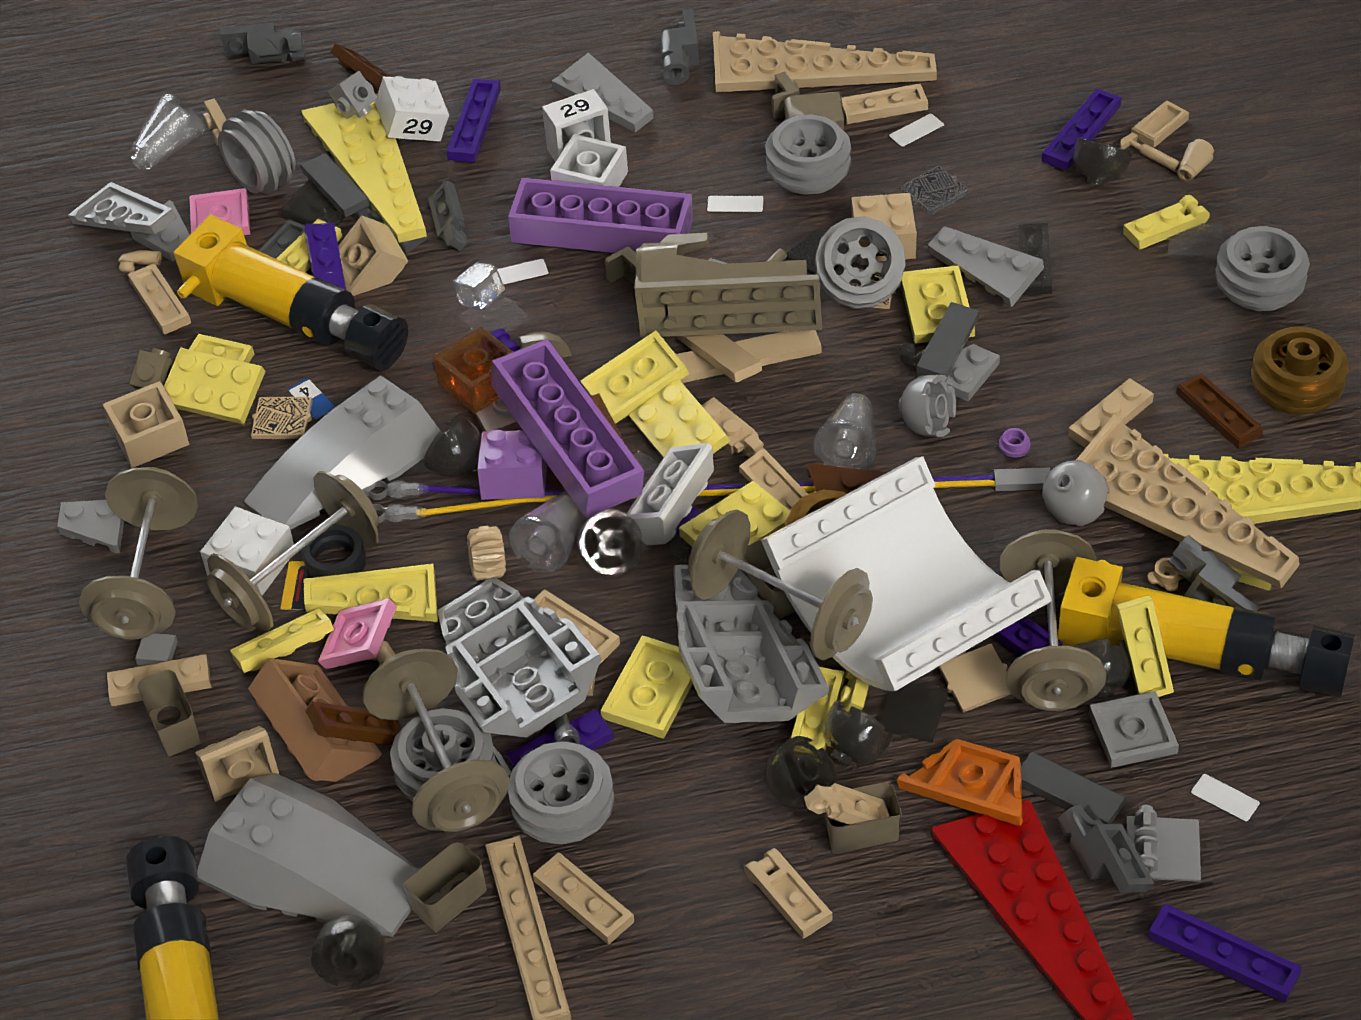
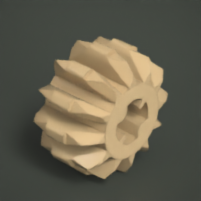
(486, 553)

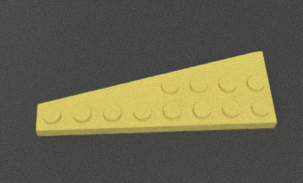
(372, 164)
(1279, 487)

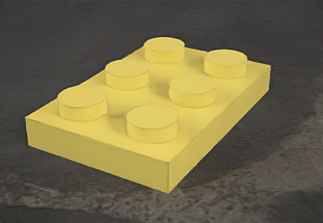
(927, 297)
(635, 376)
(213, 385)
(677, 420)
(763, 511)
(649, 689)

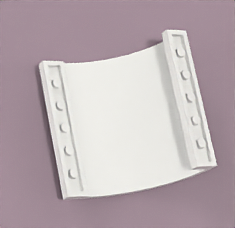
(923, 577)

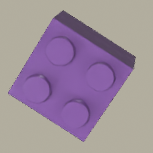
(510, 466)

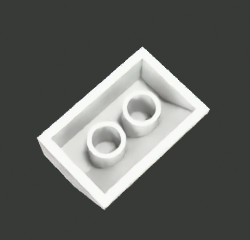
(672, 491)

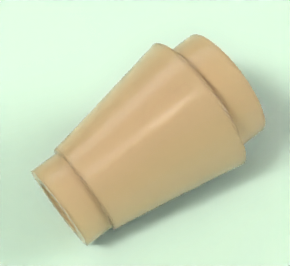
(1196, 157)

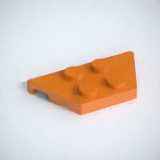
(971, 779)

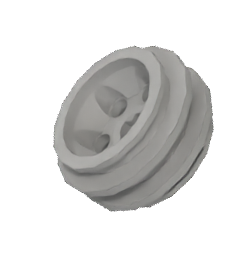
(256, 152)
(808, 154)
(881, 240)
(1262, 268)
(412, 746)
(562, 809)

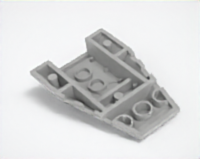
(363, 438)
(743, 654)
(515, 659)
(304, 857)

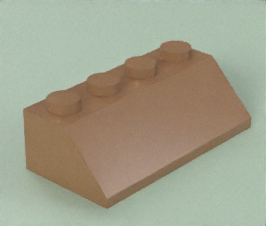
(284, 694)

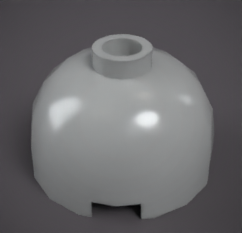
(928, 405)
(1075, 492)

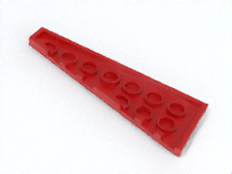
(1036, 906)

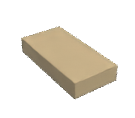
(1160, 123)

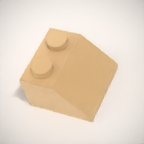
(370, 256)
(236, 760)

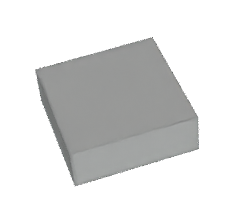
(156, 649)

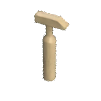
(1150, 152)

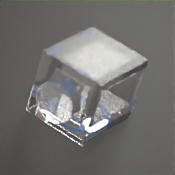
(479, 286)

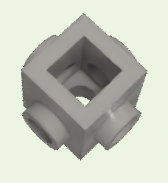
(353, 96)

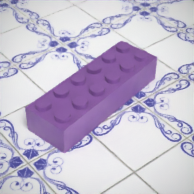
(595, 215)
(567, 428)

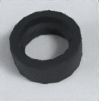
(335, 537)

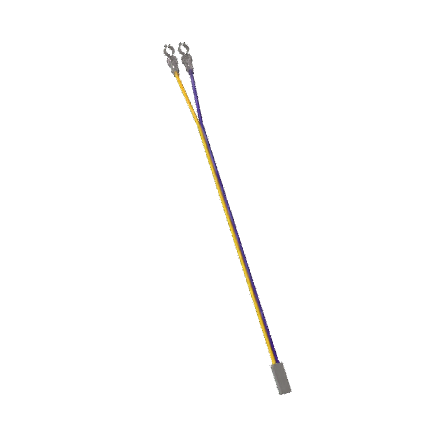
(399, 489)

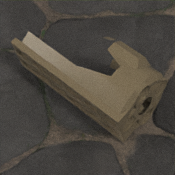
(709, 298)

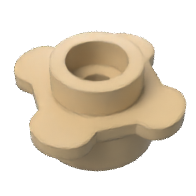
(1164, 575)

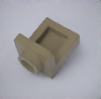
(783, 88)
(621, 264)
(151, 368)

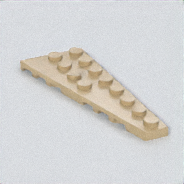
(752, 64)
(1178, 504)

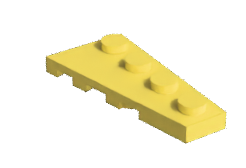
(407, 587)

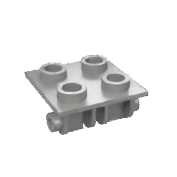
(1166, 845)

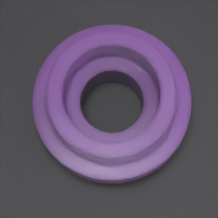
(1014, 443)

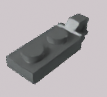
(448, 215)

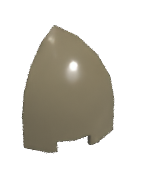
(556, 341)

